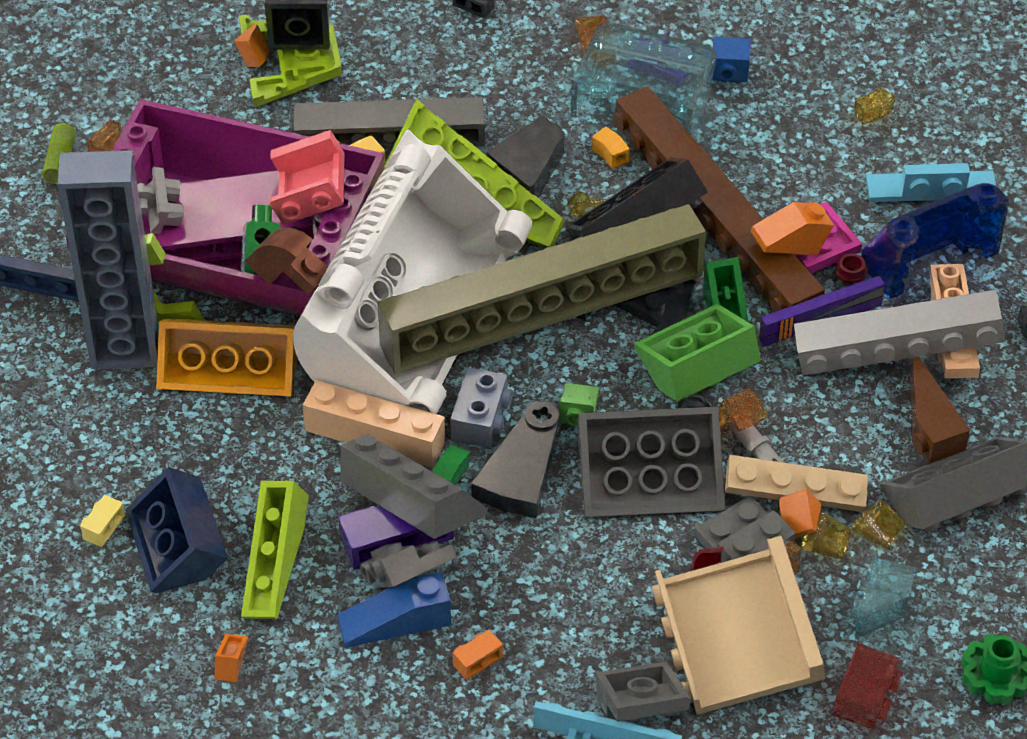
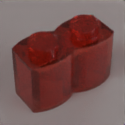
(867, 686)

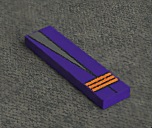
(845, 301)

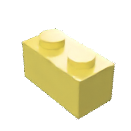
(102, 520)

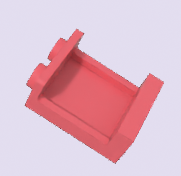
(308, 177)

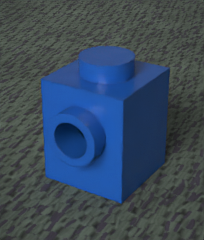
(731, 59)

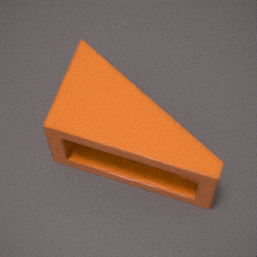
(230, 657)

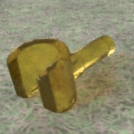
(581, 201)

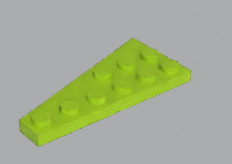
(500, 185)

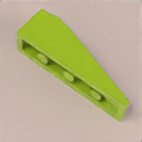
(274, 547)

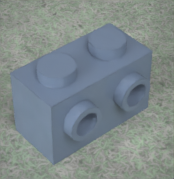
(480, 408)

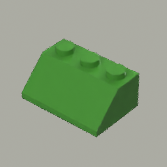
(699, 351)

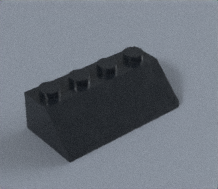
(661, 189)

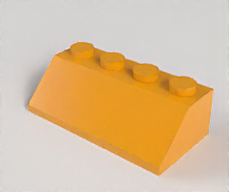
(226, 357)

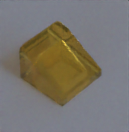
(879, 524)
(829, 539)

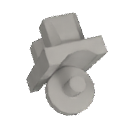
(155, 199)

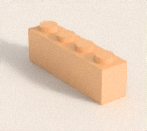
(349, 414)

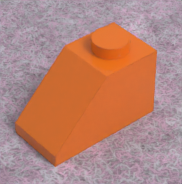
(794, 229)

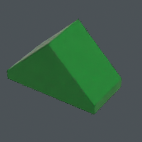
(724, 286)

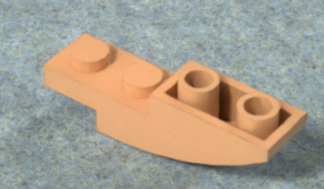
(947, 282)

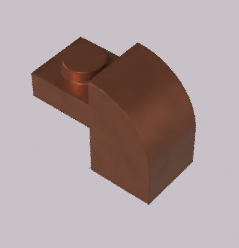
(287, 252)

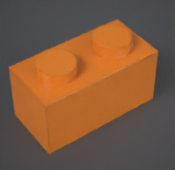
(477, 654)

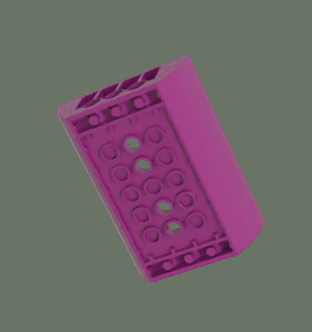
(210, 147)

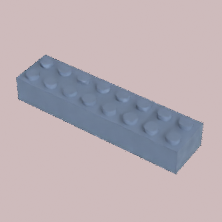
(109, 258)

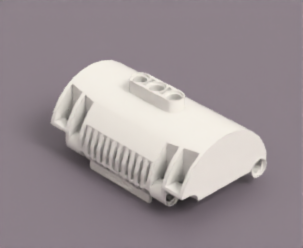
(412, 232)

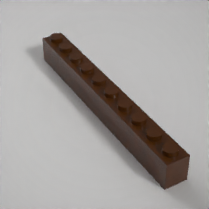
(723, 209)

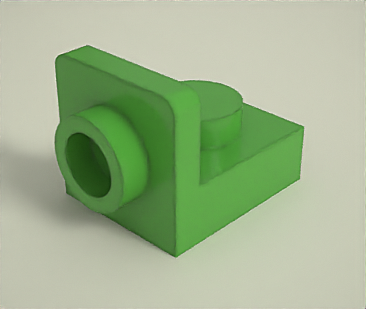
(577, 400)

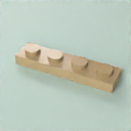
(779, 479)

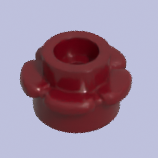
(851, 268)

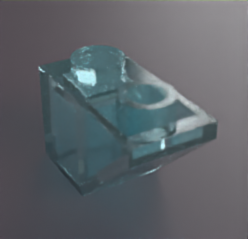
(885, 596)

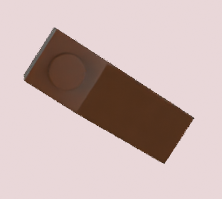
(935, 422)

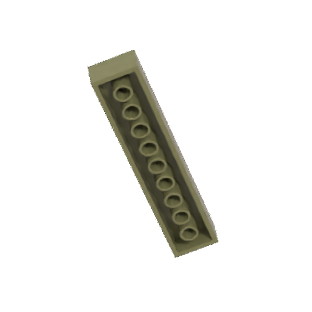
(541, 288)

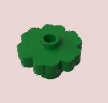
(995, 669)

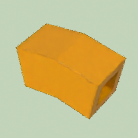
(610, 147)

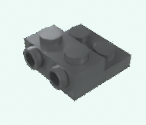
(743, 530)
(397, 564)
(641, 692)

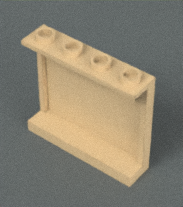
(739, 629)

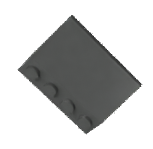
(651, 462)

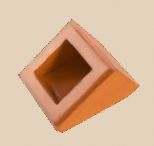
(253, 46)
(800, 512)

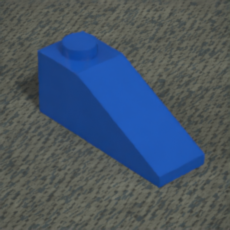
(398, 611)

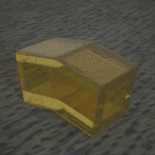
(874, 105)

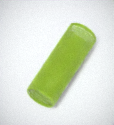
(66, 143)

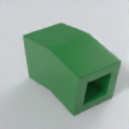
(452, 464)

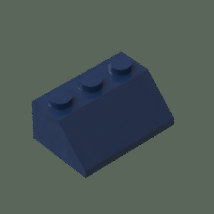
(175, 531)

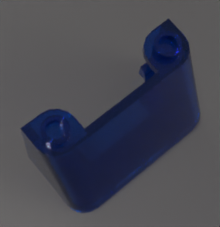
(967, 219)

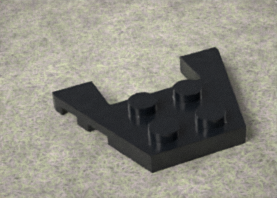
(660, 307)

